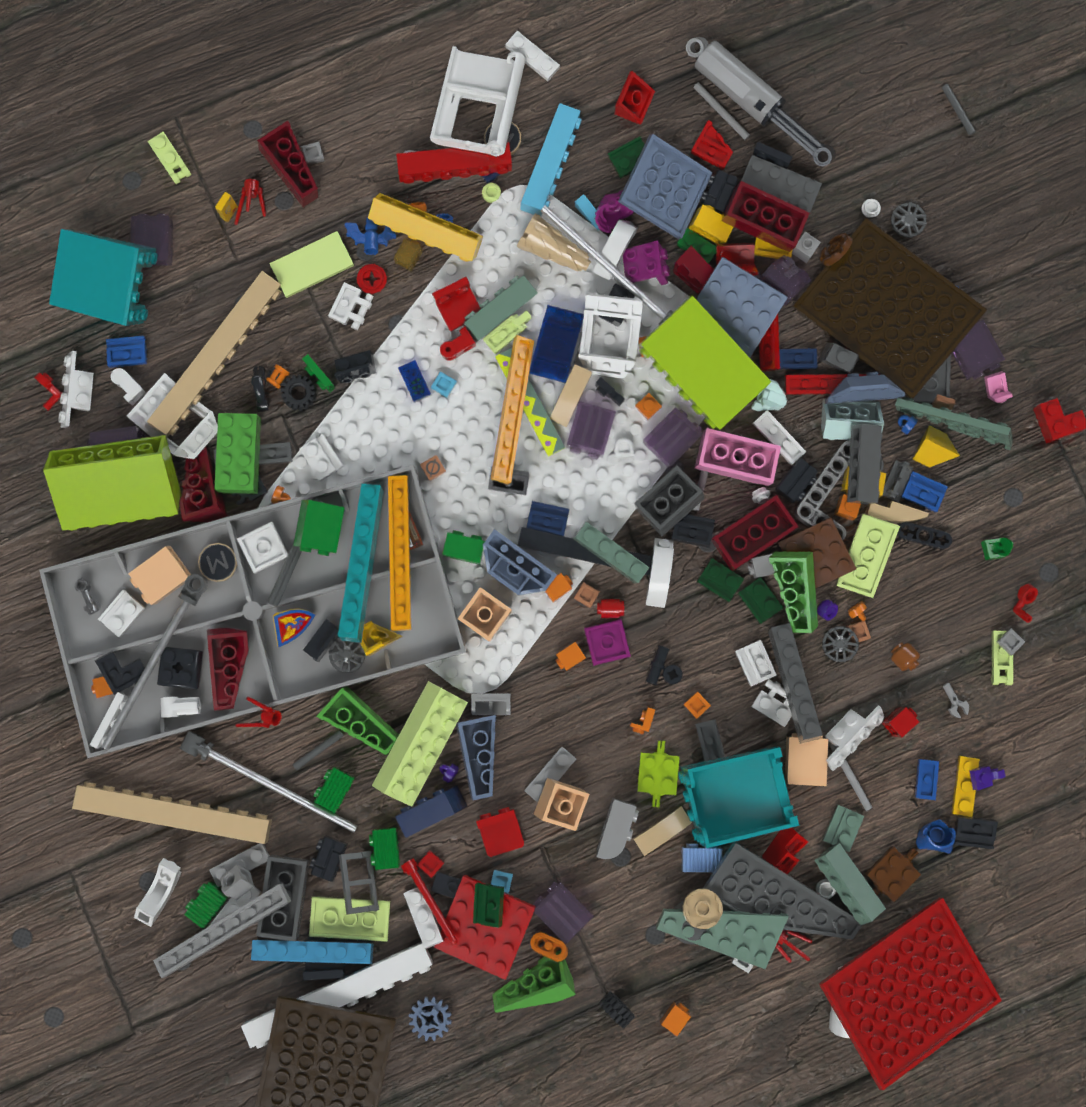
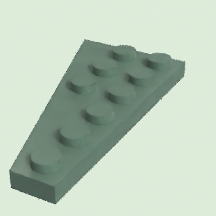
(958, 422)
(736, 934)

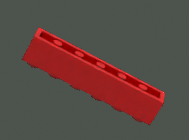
(450, 163)

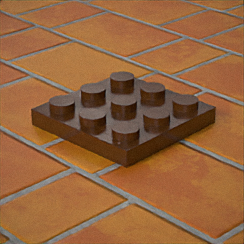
(828, 548)

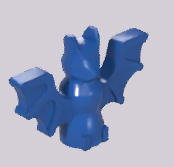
(371, 238)

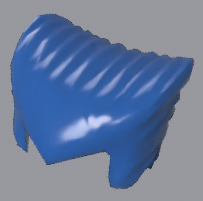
(936, 837)

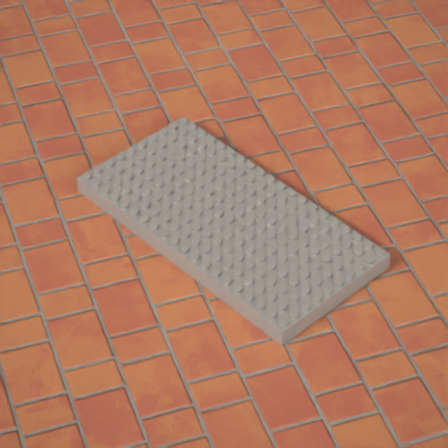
(241, 603)

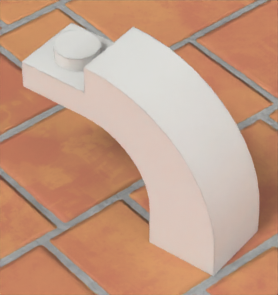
(616, 246)
(660, 572)
(159, 892)

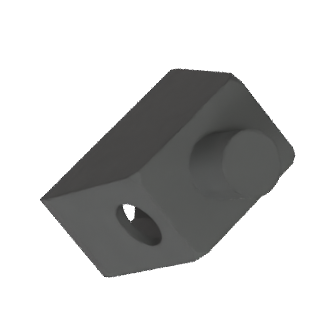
(839, 358)

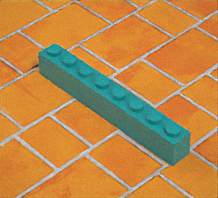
(361, 563)

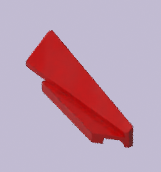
(783, 848)

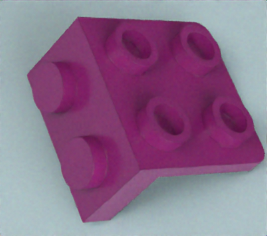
(646, 263)

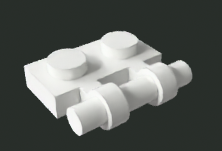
(345, 304)
(772, 707)

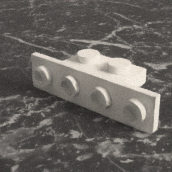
(76, 390)
(850, 733)

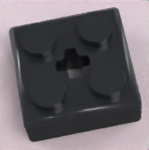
(186, 678)

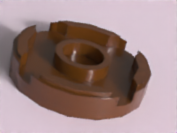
(838, 247)

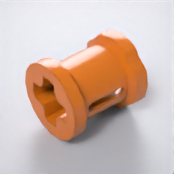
(283, 373)

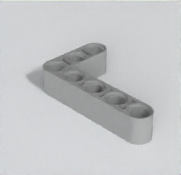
(823, 490)

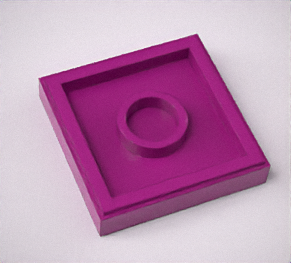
(607, 642)

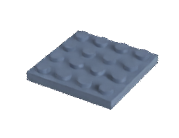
(665, 186)
(741, 304)

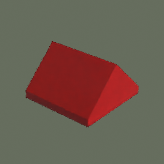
(634, 99)

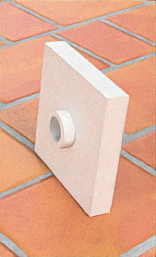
(263, 547)

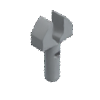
(954, 700)

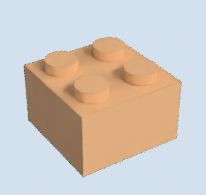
(485, 614)
(561, 804)

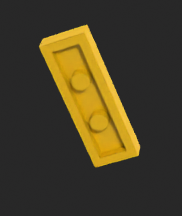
(963, 792)

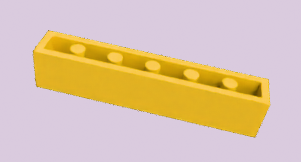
(425, 227)

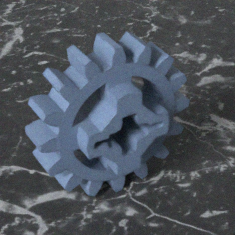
(423, 1013)

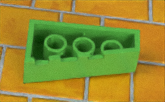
(797, 586)
(359, 721)

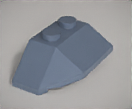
(864, 388)
(515, 566)

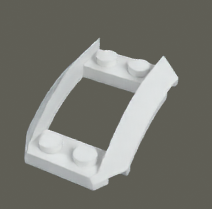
(613, 307)
(195, 440)

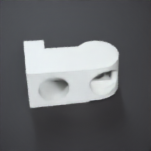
(130, 386)

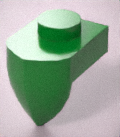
(997, 548)

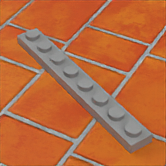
(222, 930)

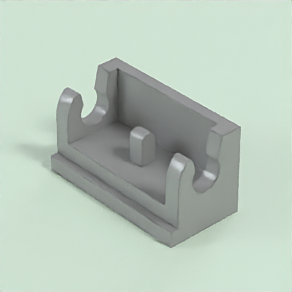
(491, 704)

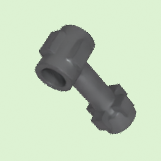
(84, 586)

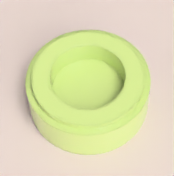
(491, 192)

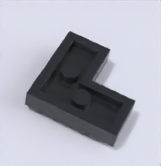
(116, 676)

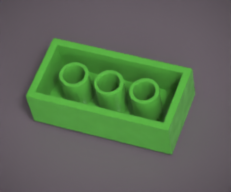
(237, 453)

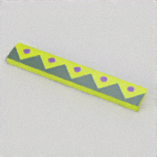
(535, 412)

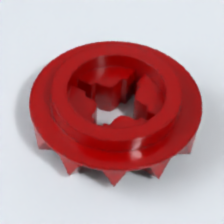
(364, 274)

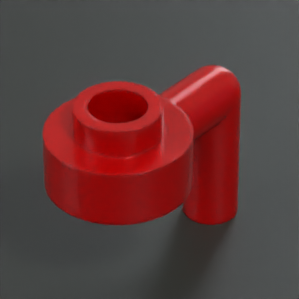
(45, 380)
(1026, 595)

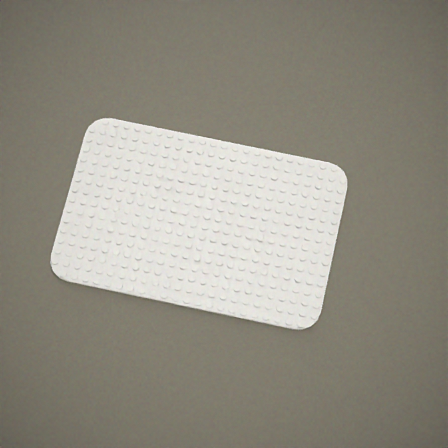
(382, 429)

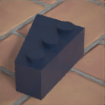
(430, 811)

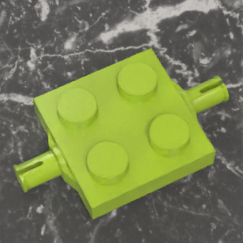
(658, 773)

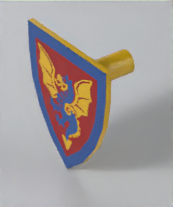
(291, 624)

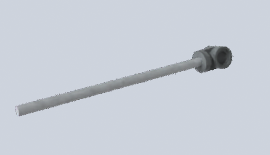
(604, 263)
(189, 596)
(194, 745)

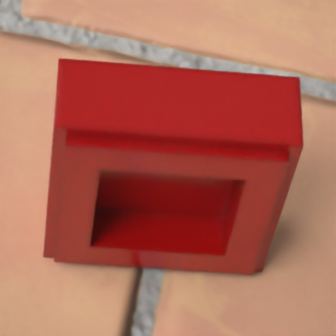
(430, 864)

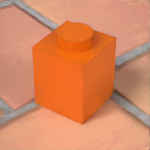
(846, 509)
(559, 587)
(569, 657)
(101, 687)
(675, 1018)

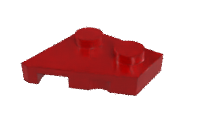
(711, 147)

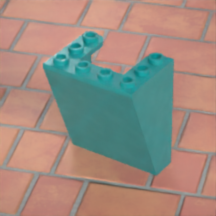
(100, 277)
(737, 797)

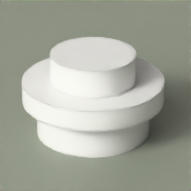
(871, 208)
(761, 495)
(825, 889)

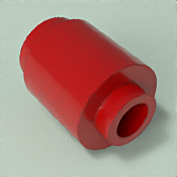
(610, 608)

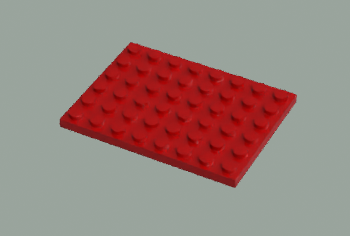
(910, 993)

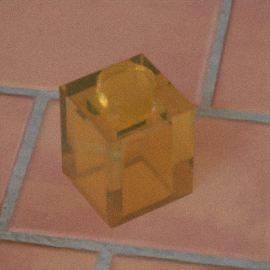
(408, 254)

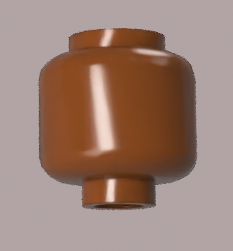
(905, 656)

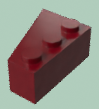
(693, 270)

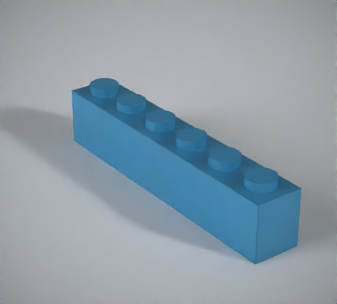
(312, 952)

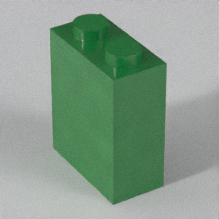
(318, 527)

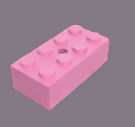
(756, 458)

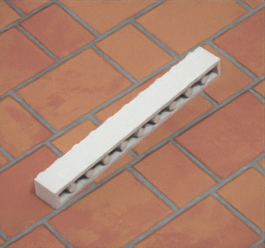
(350, 988)

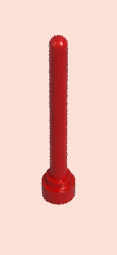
(411, 869)

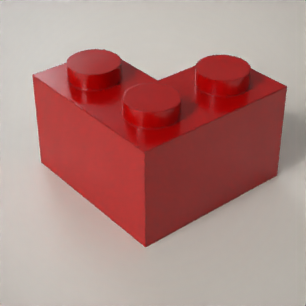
(1055, 424)

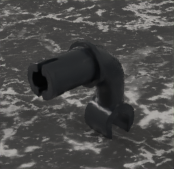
(258, 382)

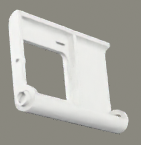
(481, 80)

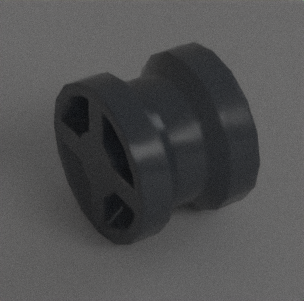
(669, 674)

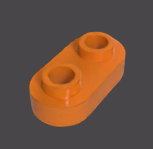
(550, 947)

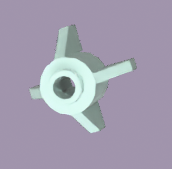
(770, 398)

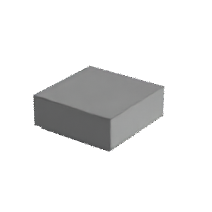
(312, 153)
(1010, 641)

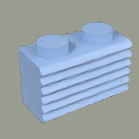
(700, 858)

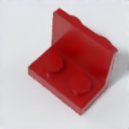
(738, 253)
(456, 303)

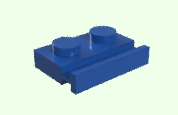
(126, 351)
(924, 492)

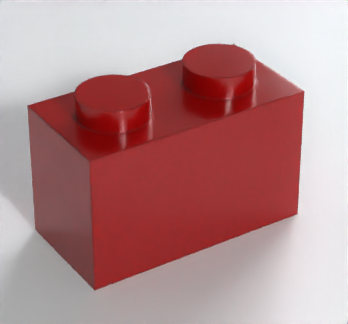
(900, 721)

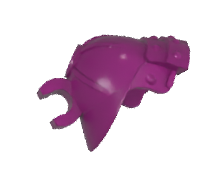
(610, 212)

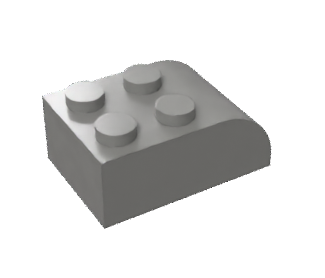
(616, 829)

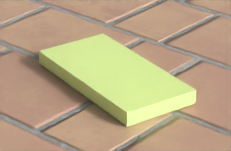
(311, 264)
(870, 554)
(330, 920)

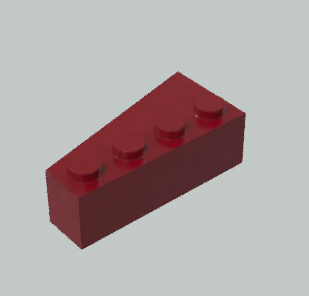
(287, 160)

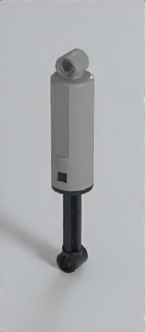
(752, 94)

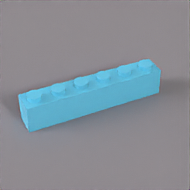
(550, 159)

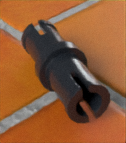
(657, 665)

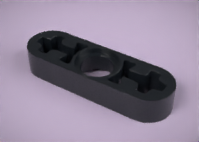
(938, 534)

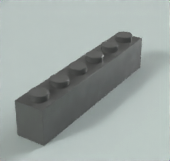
(795, 683)

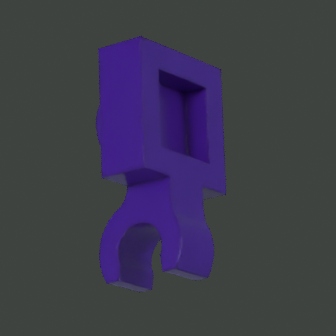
(983, 777)

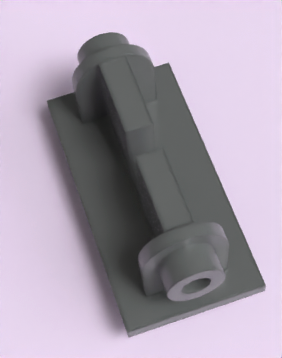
(897, 480)

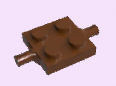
(893, 873)

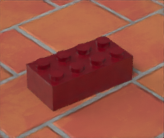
(765, 216)
(754, 533)

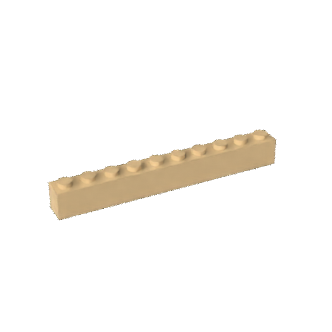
(214, 354)
(172, 813)

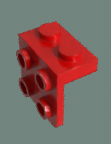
(500, 832)

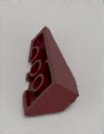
(199, 498)
(227, 659)

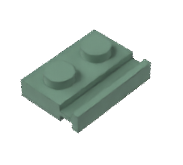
(843, 827)

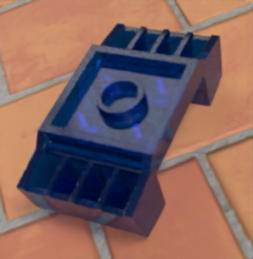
(556, 344)

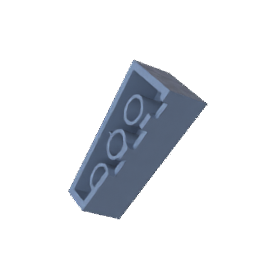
(477, 750)

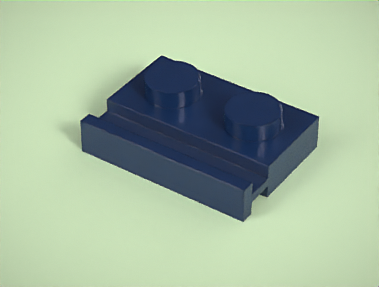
(548, 518)

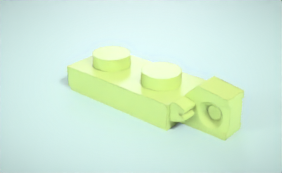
(507, 331)

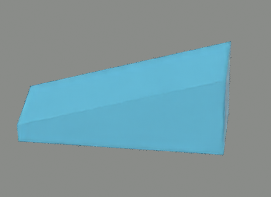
(586, 209)

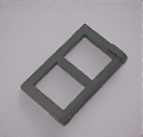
(346, 883)

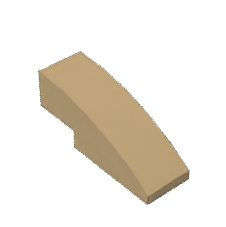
(570, 395)
(895, 513)
(662, 830)

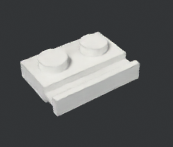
(321, 457)
(121, 613)
(755, 663)

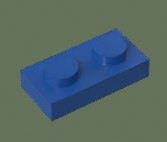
(926, 779)

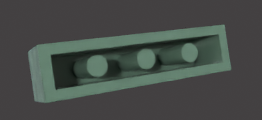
(500, 308)
(611, 553)
(850, 884)

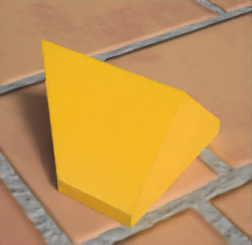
(935, 448)
(376, 638)

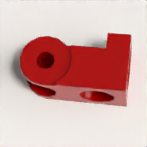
(458, 346)

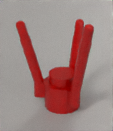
(250, 190)
(268, 715)
(783, 939)

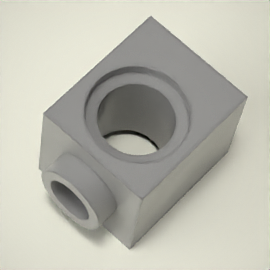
(806, 247)
(760, 567)
(236, 882)

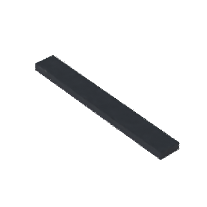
(566, 547)

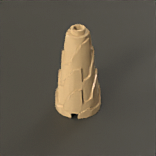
(549, 243)

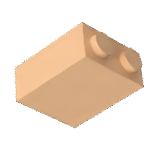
(159, 575)
(806, 761)

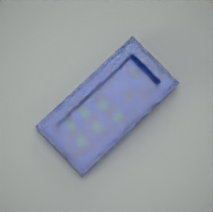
(414, 381)

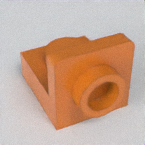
(646, 718)

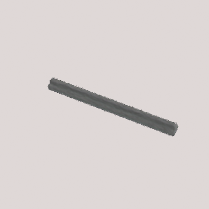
(285, 573)

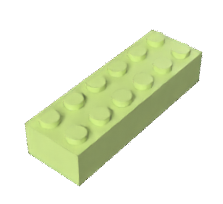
(419, 744)

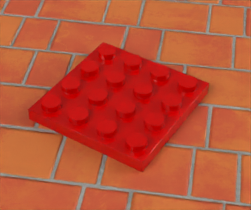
(483, 945)

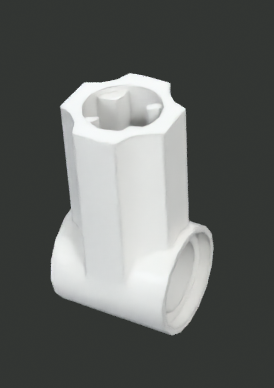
(179, 706)

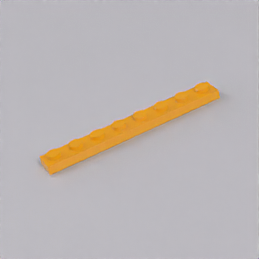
(512, 410)
(399, 553)

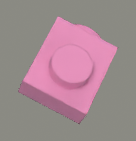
(997, 387)

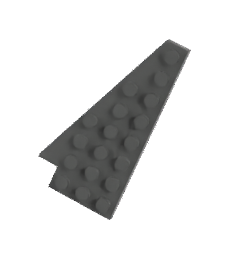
(758, 887)

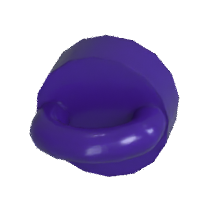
(827, 609)
(449, 772)

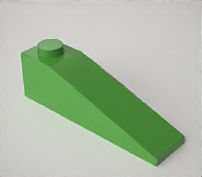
(541, 985)

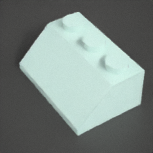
(840, 416)

